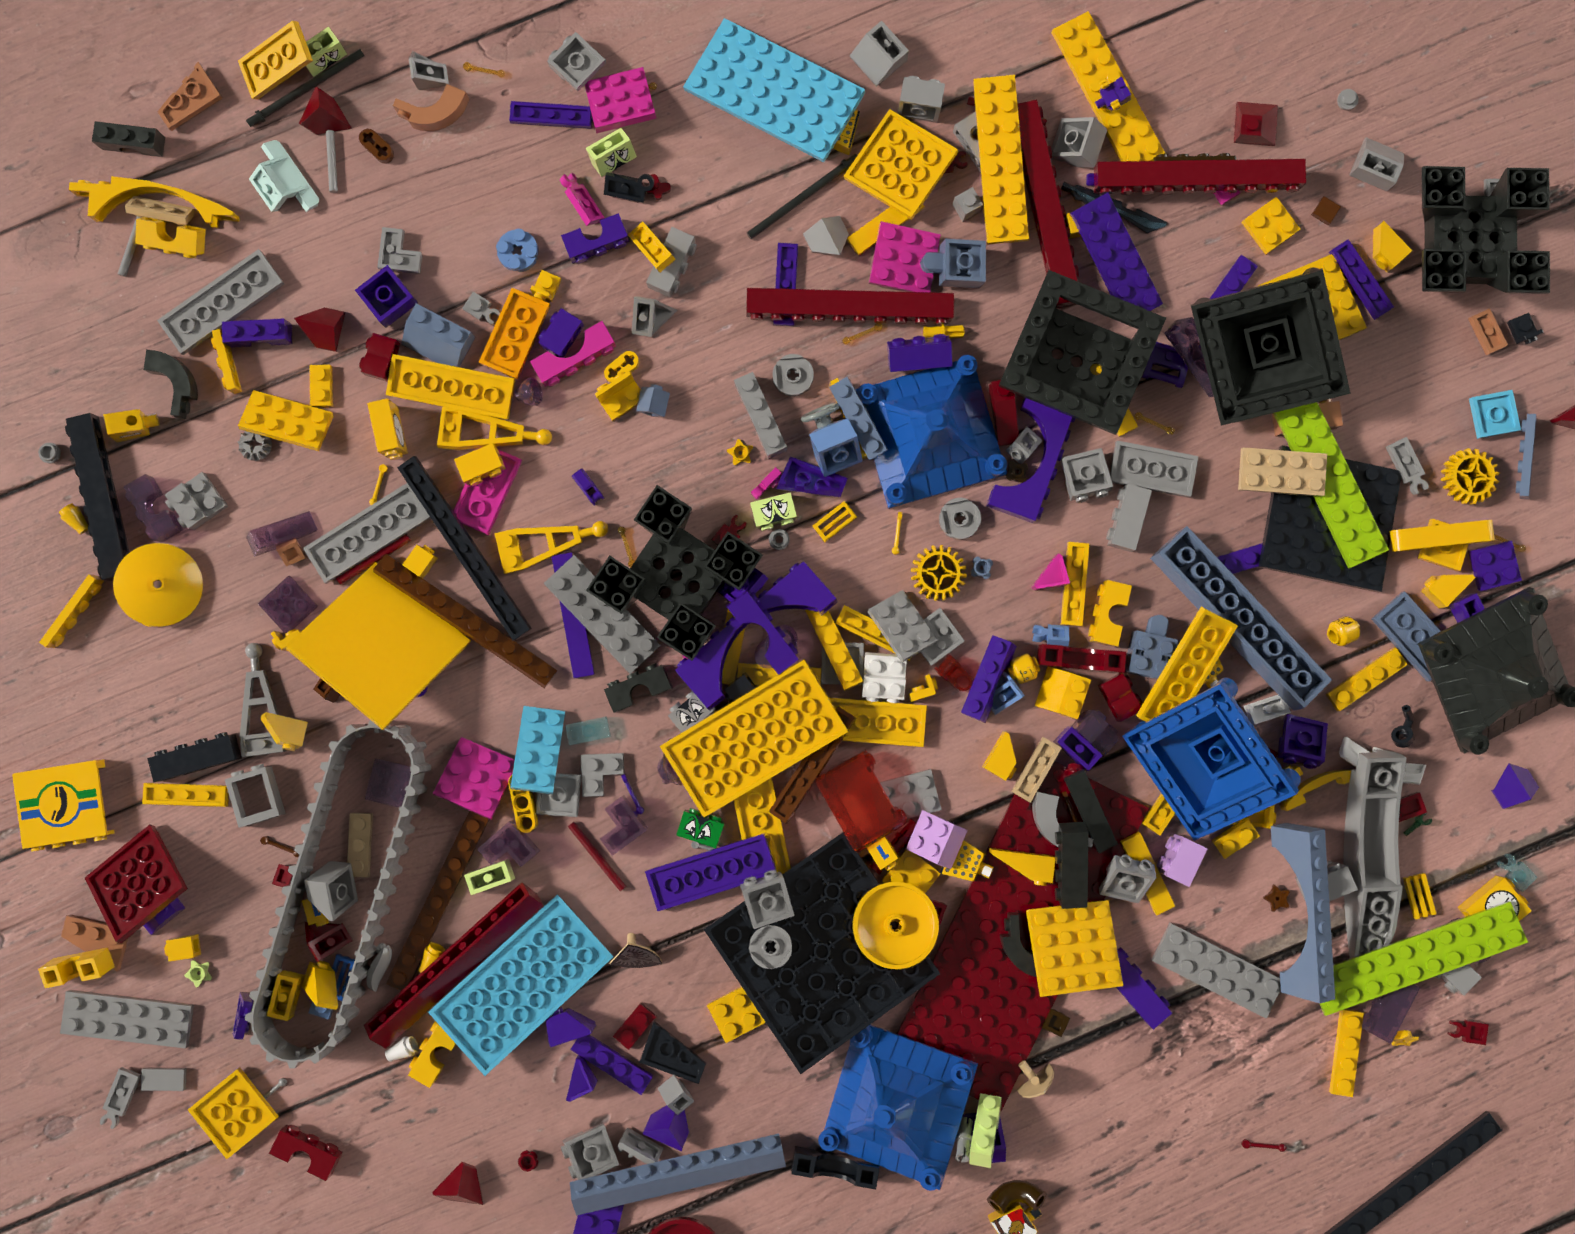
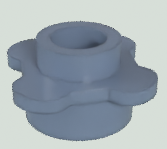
(976, 571)

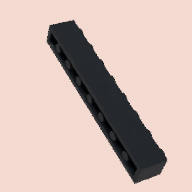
(98, 492)

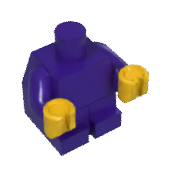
(1113, 94)

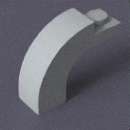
(1044, 815)

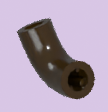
(1016, 1191)

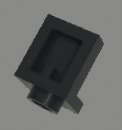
(1524, 329)

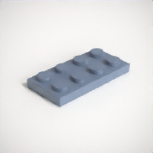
(1406, 627)

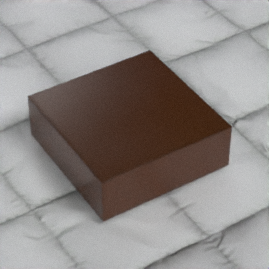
(1326, 210)

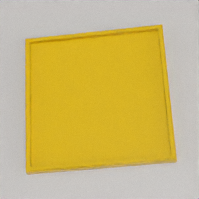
(377, 647)

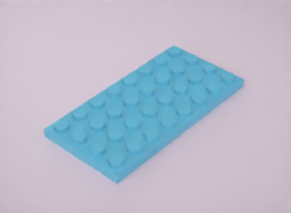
(774, 90)
(520, 985)

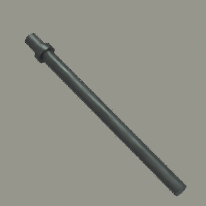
(261, 115)
(844, 166)

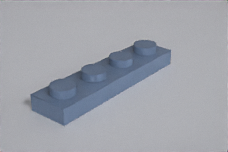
(859, 418)
(1527, 449)

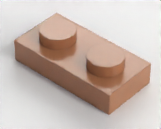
(1487, 331)

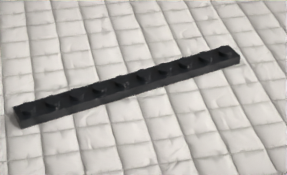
(464, 548)
(1419, 1176)

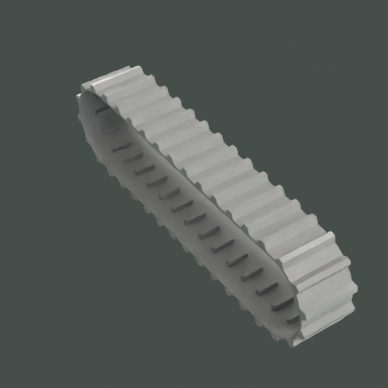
(262, 1025)

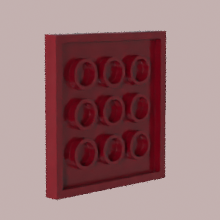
(135, 883)

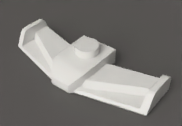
(1349, 751)

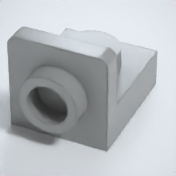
(1024, 445)

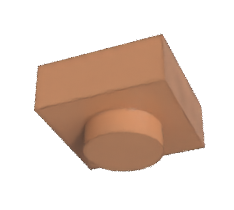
(290, 552)

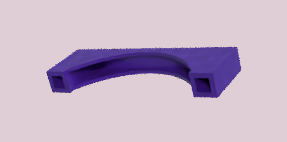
(795, 591)

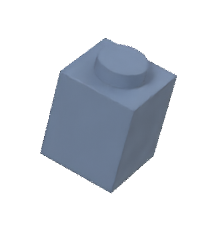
(653, 401)

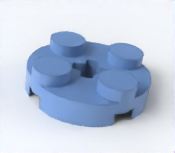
(509, 242)

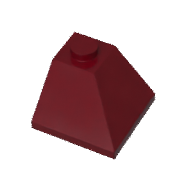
(1255, 123)

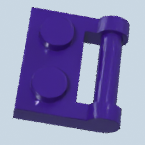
(1167, 357)

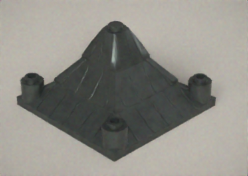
(1271, 347)
(1496, 670)

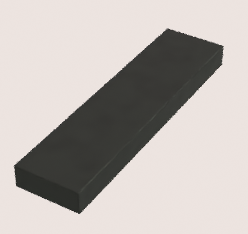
(1090, 811)

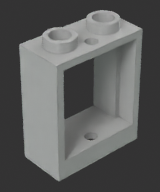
(272, 791)

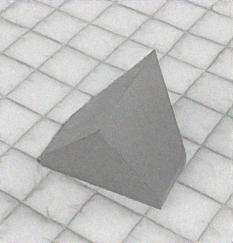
(427, 72)
(827, 236)
(649, 315)

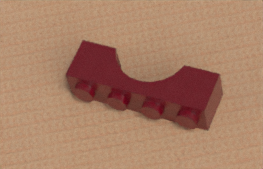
(1081, 658)

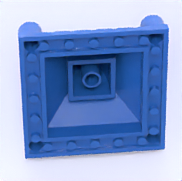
(933, 432)
(1210, 761)
(899, 1105)

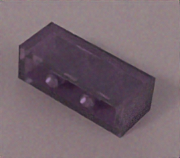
(1389, 1012)

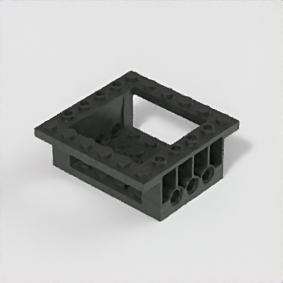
(1075, 390)

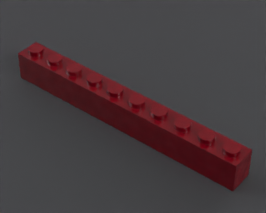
(1199, 176)
(1045, 195)
(849, 305)
(453, 965)

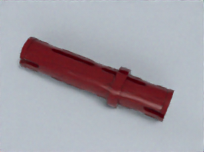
(901, 839)

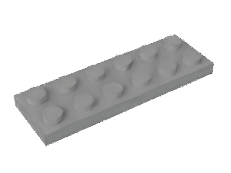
(220, 301)
(366, 533)
(615, 631)
(1217, 970)
(127, 1019)

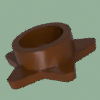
(1271, 898)

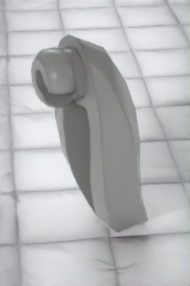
(379, 966)

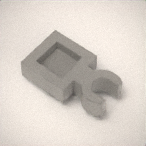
(479, 308)

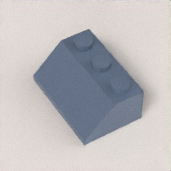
(436, 337)

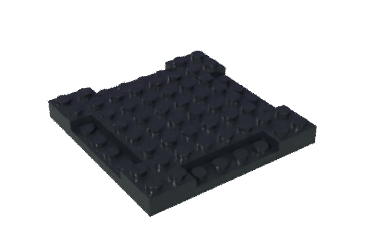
(827, 984)

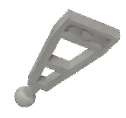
(257, 743)

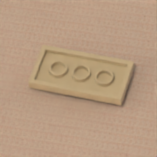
(1282, 472)

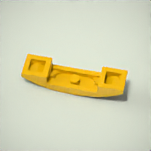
(1312, 783)

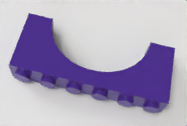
(1026, 498)

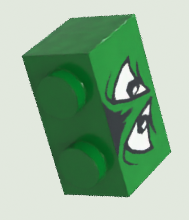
(699, 828)

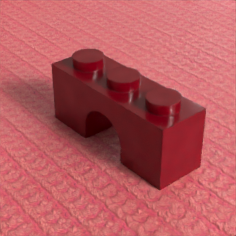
(323, 1156)

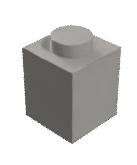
(967, 204)
(675, 1094)

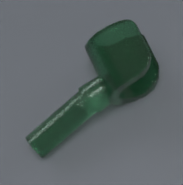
(1418, 822)

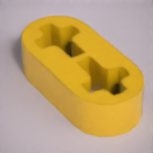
(619, 362)

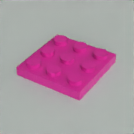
(620, 100)
(899, 258)
(475, 778)

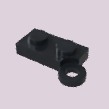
(627, 187)

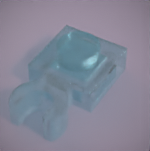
(1518, 873)

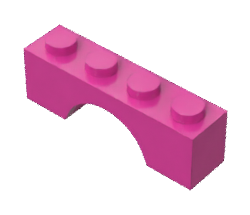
(596, 343)

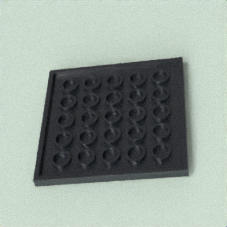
(1302, 544)

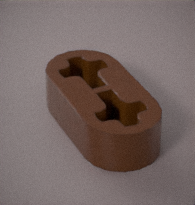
(379, 143)

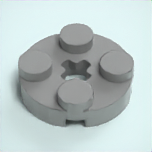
(784, 367)
(965, 508)
(771, 959)

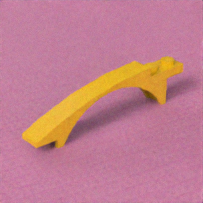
(107, 196)

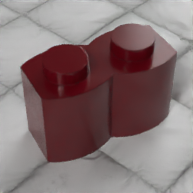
(379, 356)
(1120, 697)

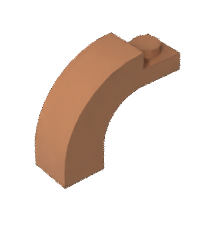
(439, 115)

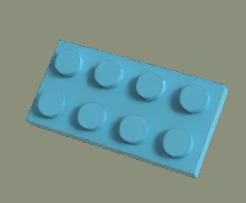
(538, 750)

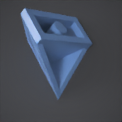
(1005, 693)

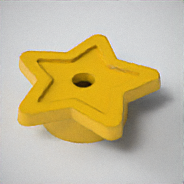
(739, 446)
(1404, 1037)

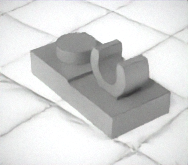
(639, 1147)

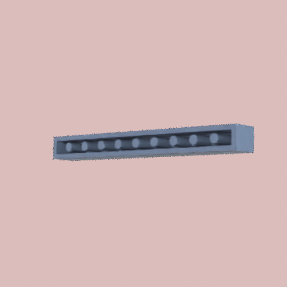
(677, 1174)

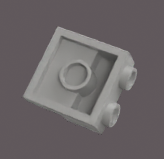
(575, 61)
(1086, 475)
(195, 501)
(1127, 878)
(766, 899)
(589, 1153)

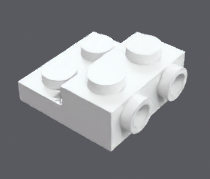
(883, 677)

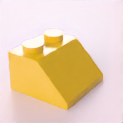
(1062, 692)

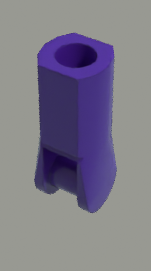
(586, 484)

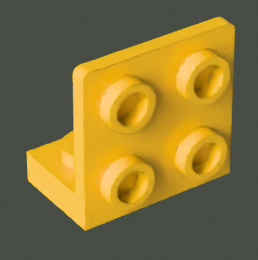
(619, 395)

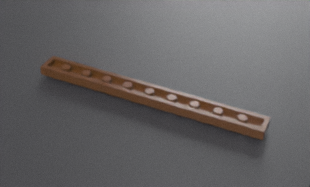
(465, 621)
(437, 900)

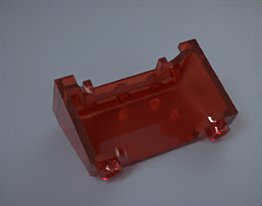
(860, 801)

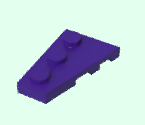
(808, 478)

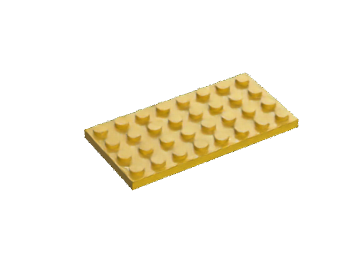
(754, 738)

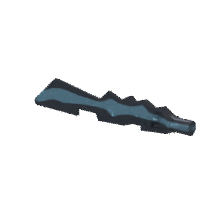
(1141, 219)

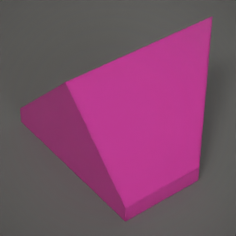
(1053, 576)

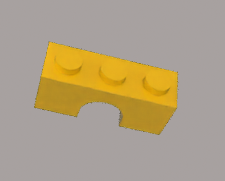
(153, 235)
(1103, 630)
(86, 965)
(426, 1066)

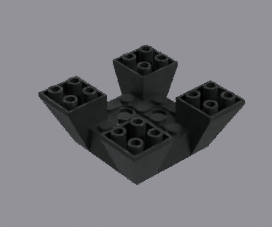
(1493, 217)
(666, 520)

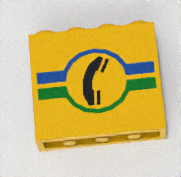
(60, 805)

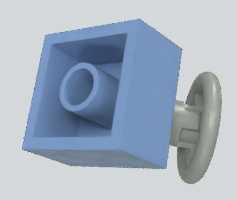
(833, 442)

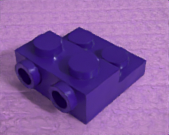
(1303, 741)

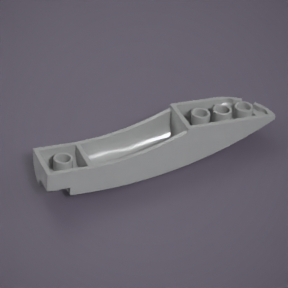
(1373, 850)

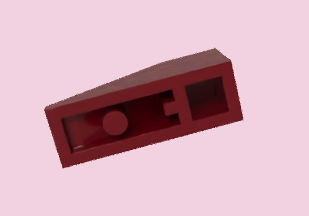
(1004, 413)

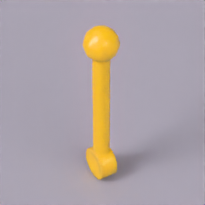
(383, 469)
(895, 550)

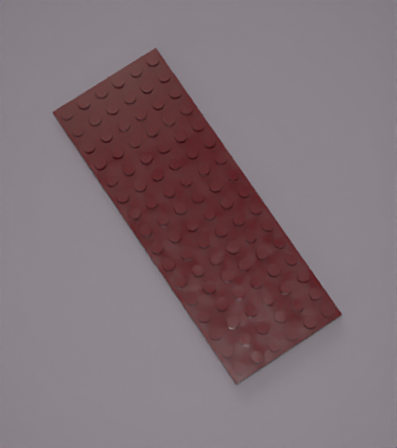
(980, 999)

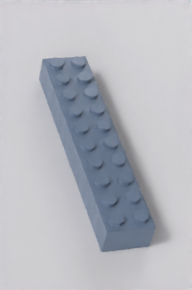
(1258, 634)

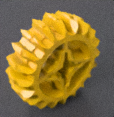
(1475, 461)
(948, 573)

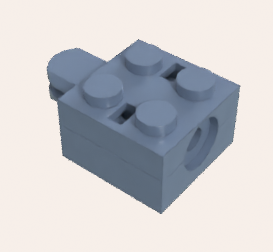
(958, 263)
(1152, 649)

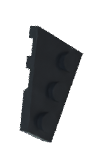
(671, 1055)

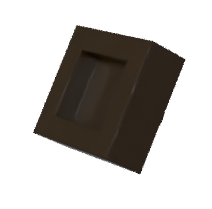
(1056, 1022)

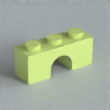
(985, 1130)

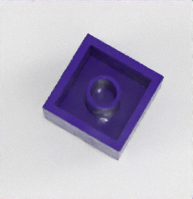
(386, 296)

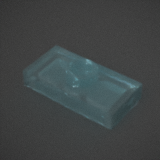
(588, 730)

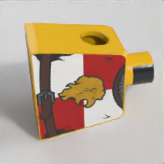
(1015, 1220)

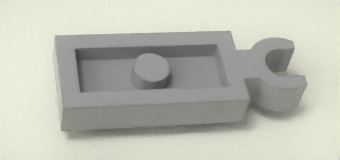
(1408, 464)
(120, 1095)

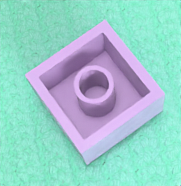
(936, 839)
(1181, 859)

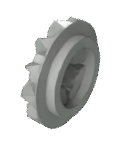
(258, 452)

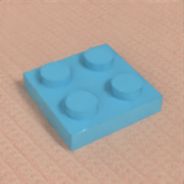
(1494, 414)

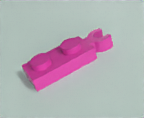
(581, 200)

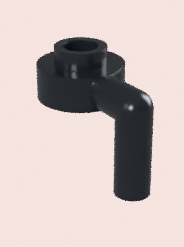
(1405, 730)

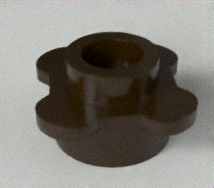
(1022, 468)

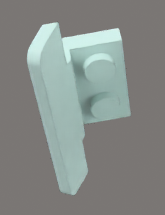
(281, 179)

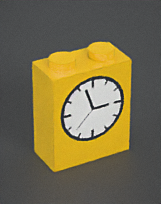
(387, 428)
(1494, 893)

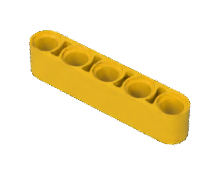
(1442, 535)

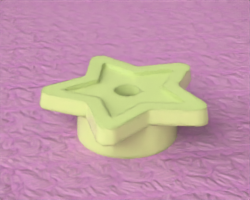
(194, 977)

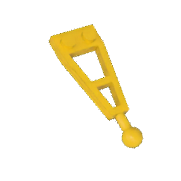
(451, 427)
(511, 552)

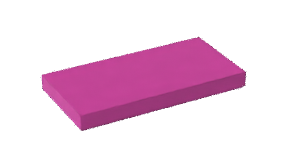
(481, 503)

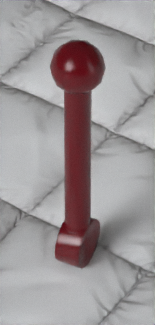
(1246, 1144)

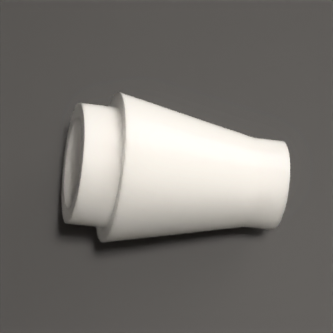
(402, 1049)

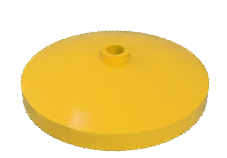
(164, 605)
(915, 930)

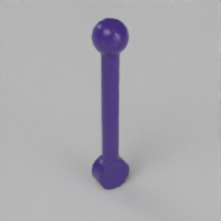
(639, 809)

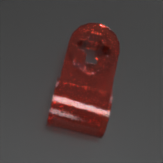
(953, 673)

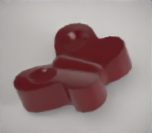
(659, 188)

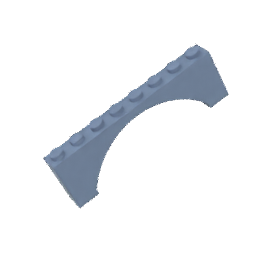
(1313, 971)

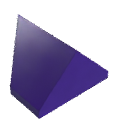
(1514, 786)
(582, 1080)
(668, 1127)

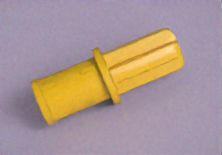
(951, 331)

